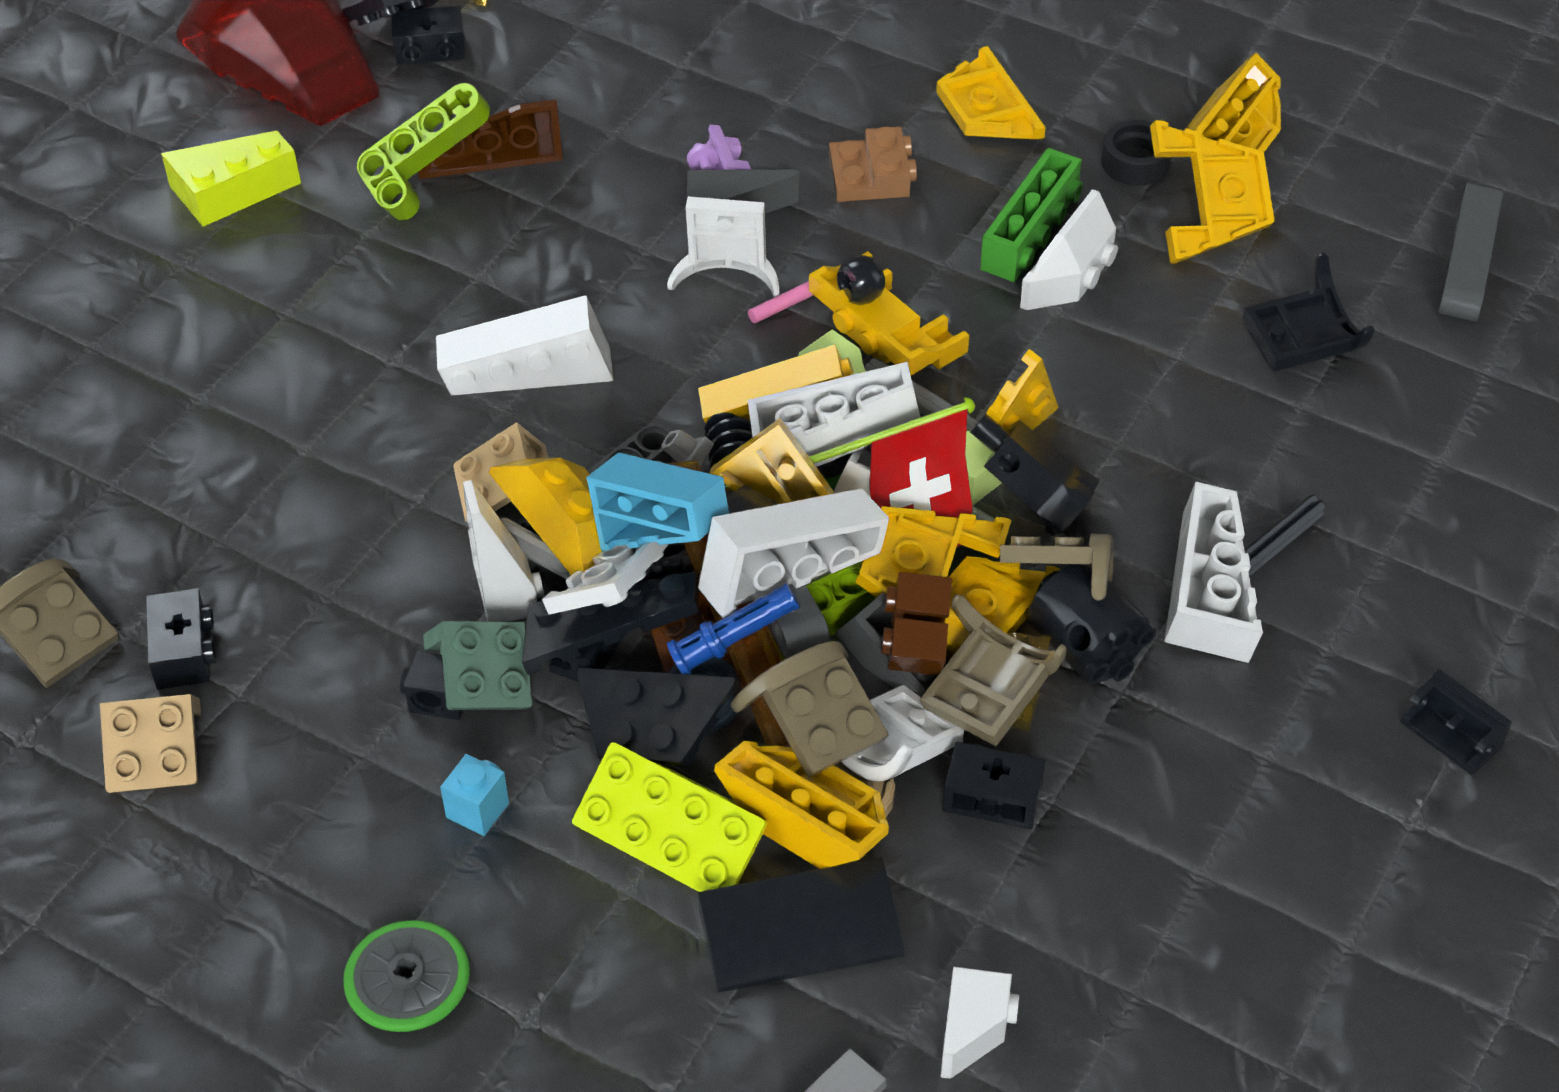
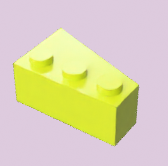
(231, 174)

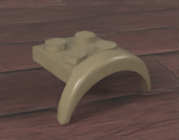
(1067, 551)
(51, 620)
(988, 677)
(817, 706)

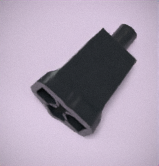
(1036, 472)

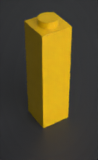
(804, 370)

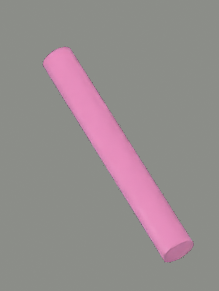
(779, 303)

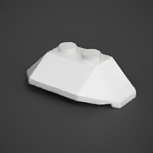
(1073, 257)

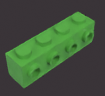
(1031, 215)

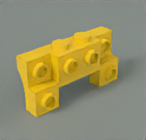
(888, 326)

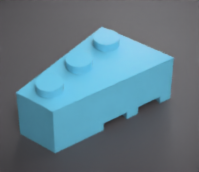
(653, 502)

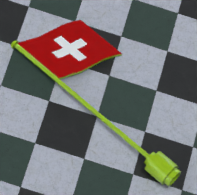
(919, 463)

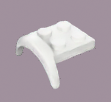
(725, 236)
(912, 737)

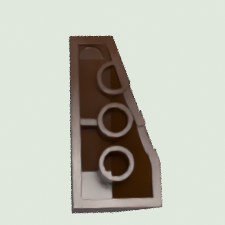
(507, 139)

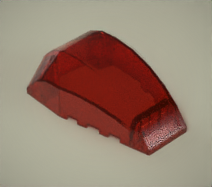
(285, 50)

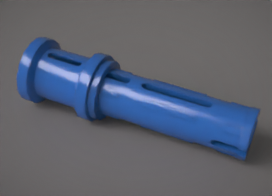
(714, 638)

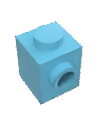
(475, 794)

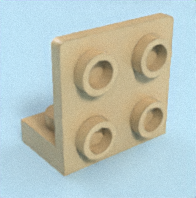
(508, 446)
(149, 743)

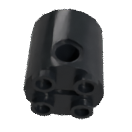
(1098, 634)

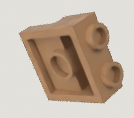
(873, 166)

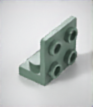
(482, 664)

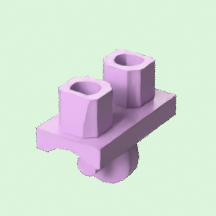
(717, 153)

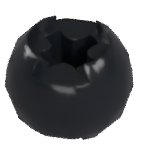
(861, 280)

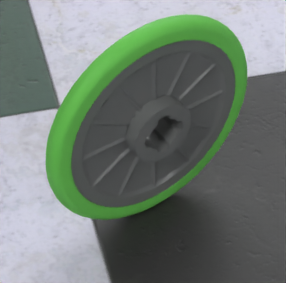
(401, 1004)

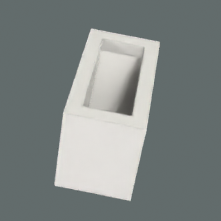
(976, 1017)

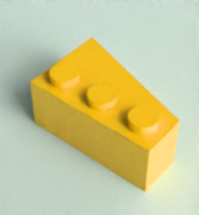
(774, 467)

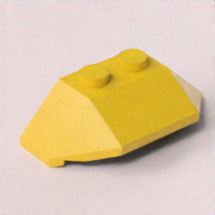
(1243, 107)
(556, 504)
(818, 818)

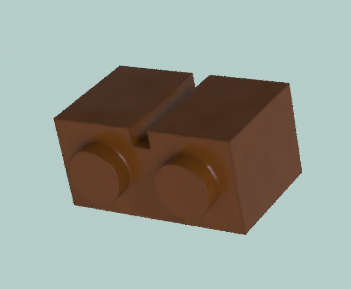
(918, 623)

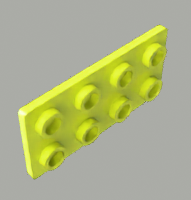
(668, 821)

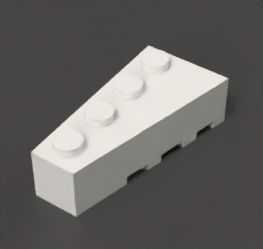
(527, 351)
(840, 409)
(789, 544)
(1211, 581)

